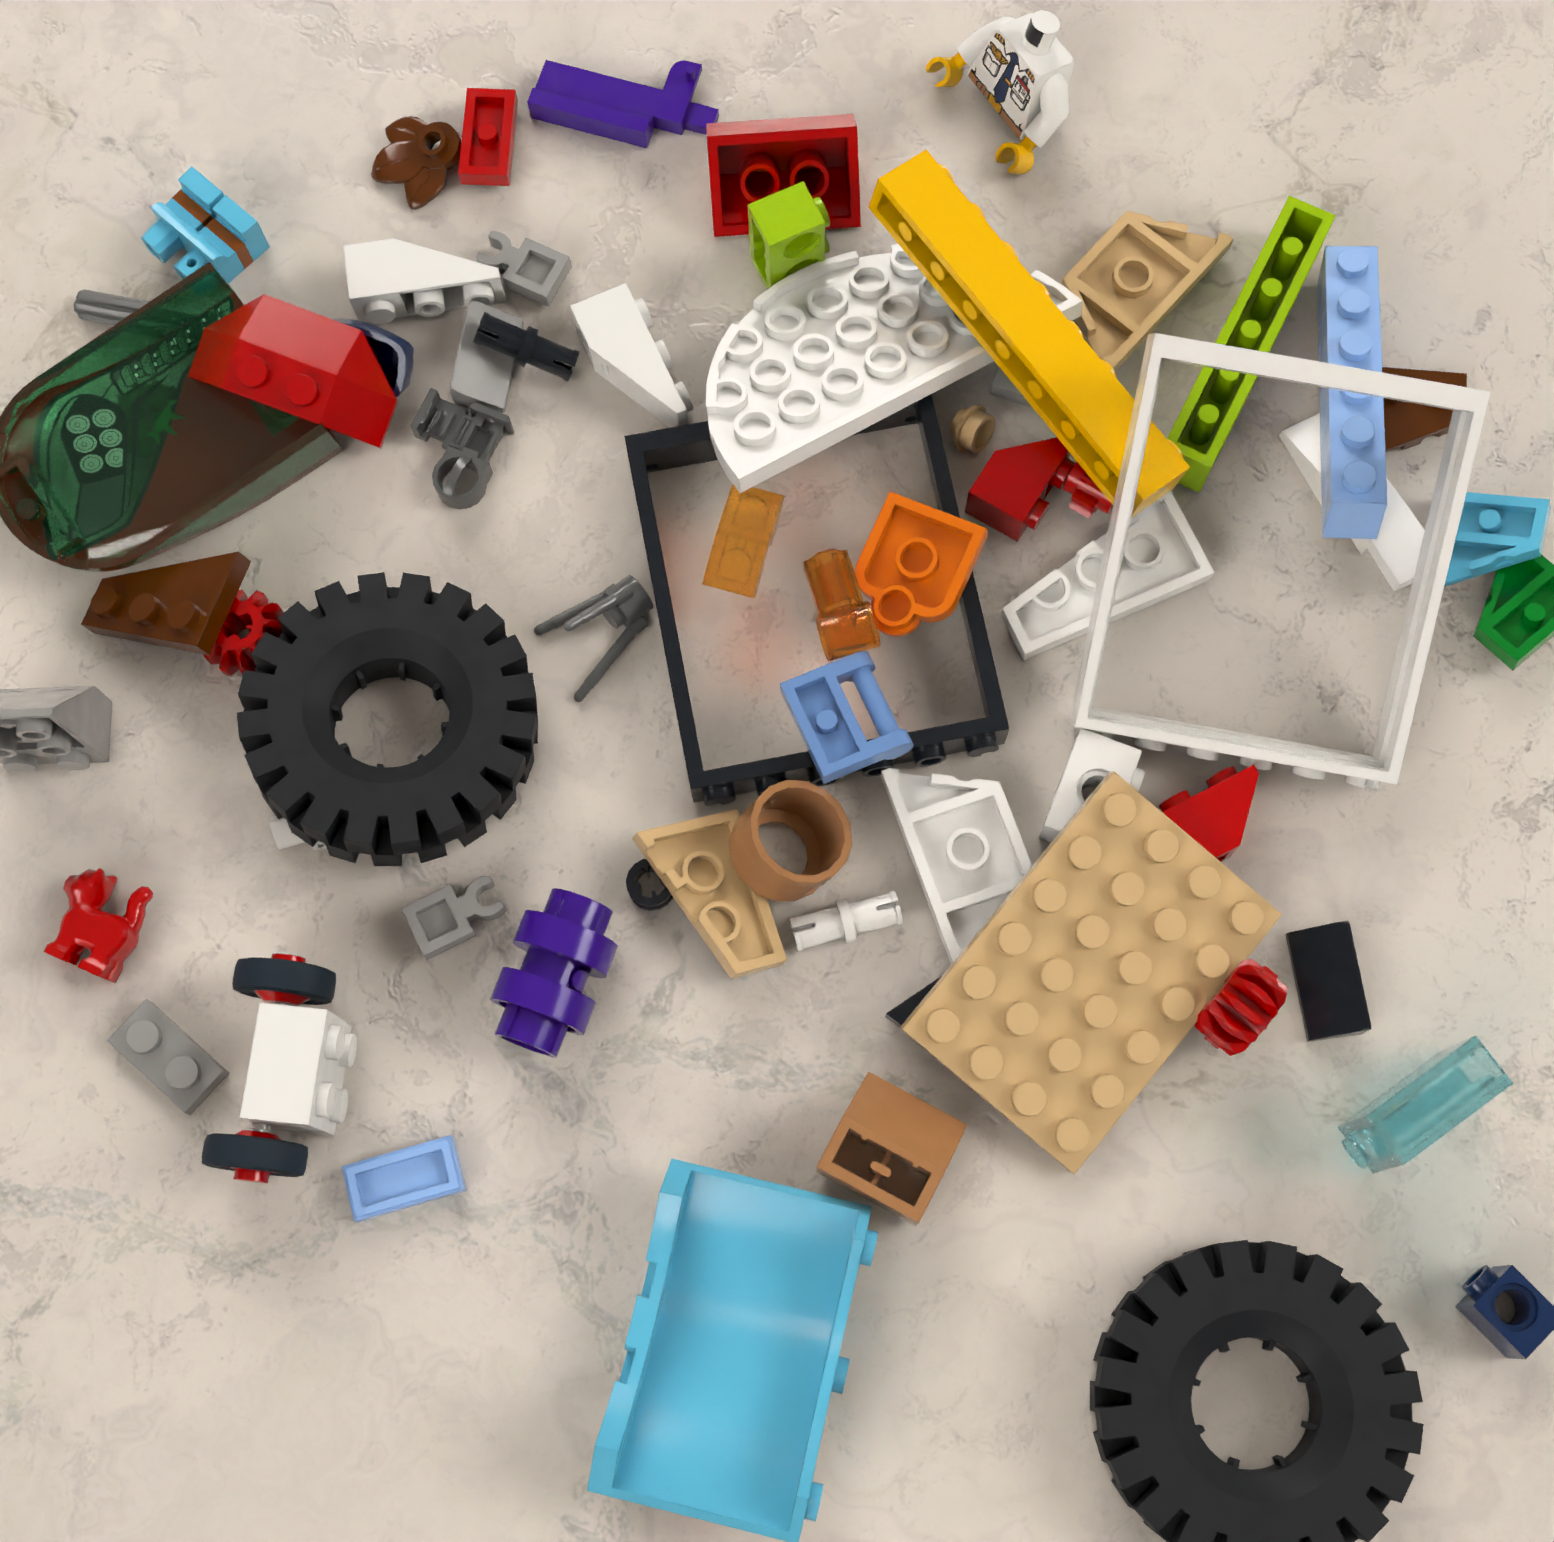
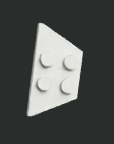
(960, 847)

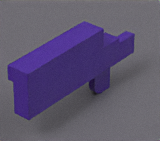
(618, 106)

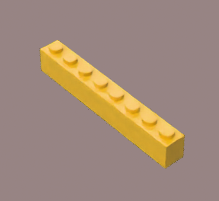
(1020, 326)

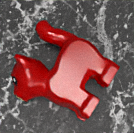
(105, 934)

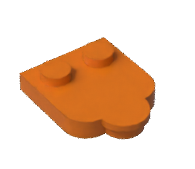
(916, 564)

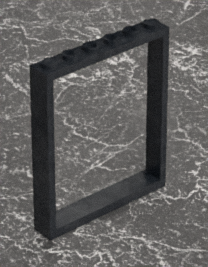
(692, 445)

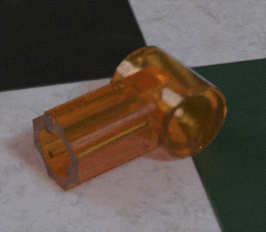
(842, 617)

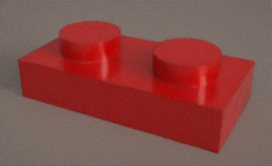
(488, 137)

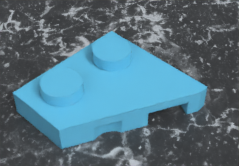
(1497, 534)

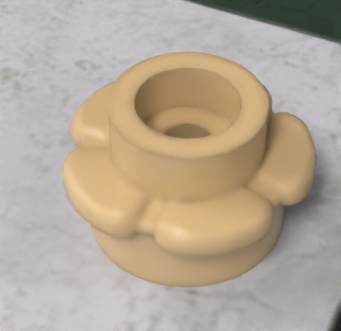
(972, 428)

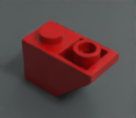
(1015, 484)
(1218, 813)

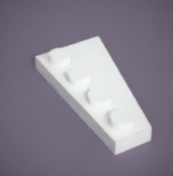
(1156, 564)

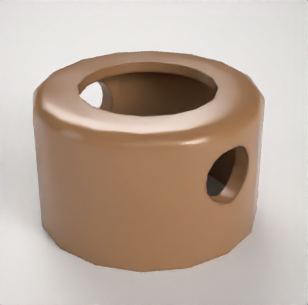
(814, 817)

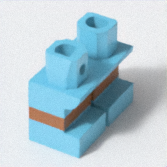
(205, 226)

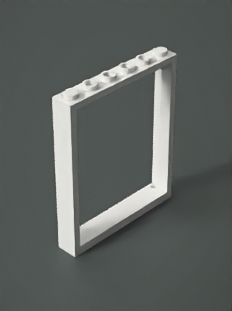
(1424, 600)

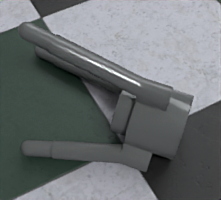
(620, 606)

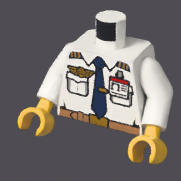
(1022, 76)

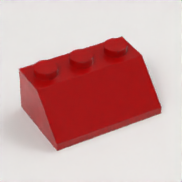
(772, 154)

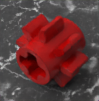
(1085, 494)

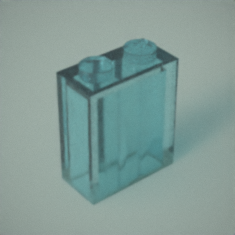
(1423, 1106)

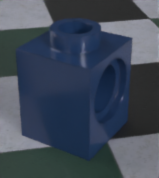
(1532, 1315)

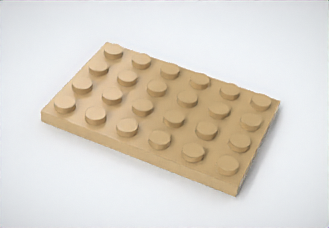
(1091, 972)

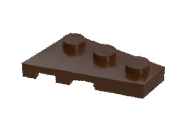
(170, 604)

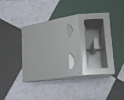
(54, 727)

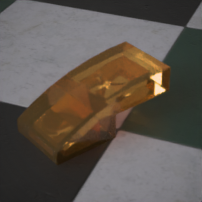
(743, 541)

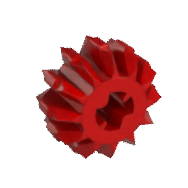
(250, 614)
(1242, 1007)

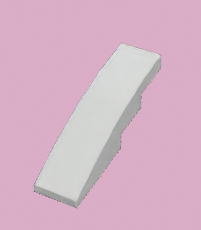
(1400, 533)

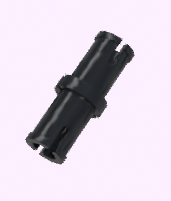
(526, 346)

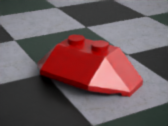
(298, 367)

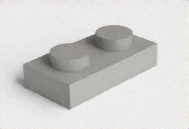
(168, 1057)

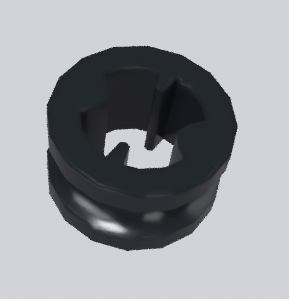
(635, 889)

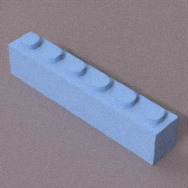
(1351, 422)

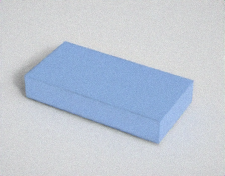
(403, 1178)

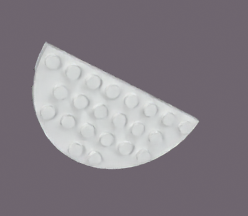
(834, 357)

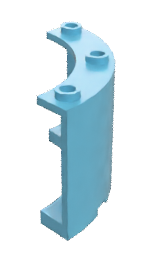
(733, 1352)

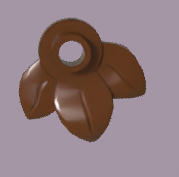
(413, 161)

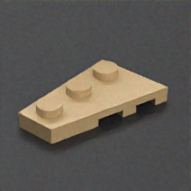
(700, 876)

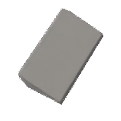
(479, 371)

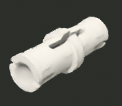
(846, 920)

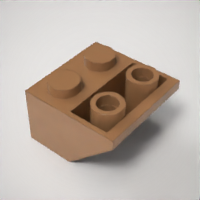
(891, 1148)

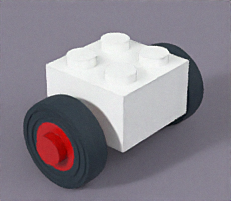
(291, 1070)

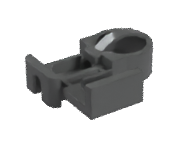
(473, 444)

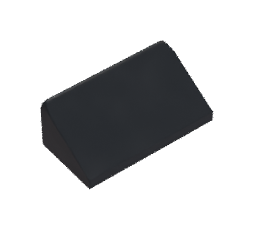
(1328, 981)

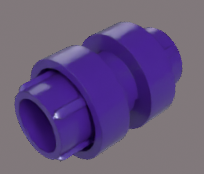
(561, 953)

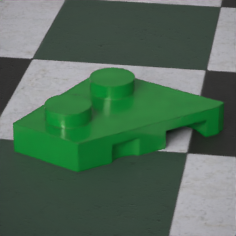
(1518, 611)

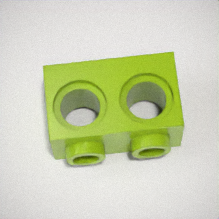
(787, 233)

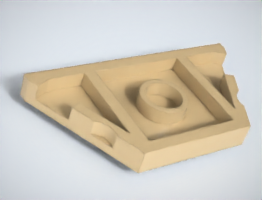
(1137, 280)

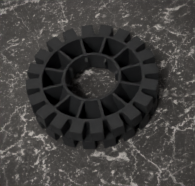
(370, 637)
(1345, 1355)

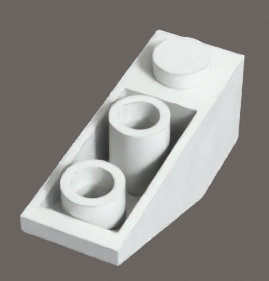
(405, 279)
(624, 353)

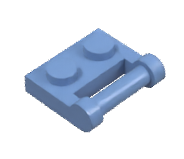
(829, 723)

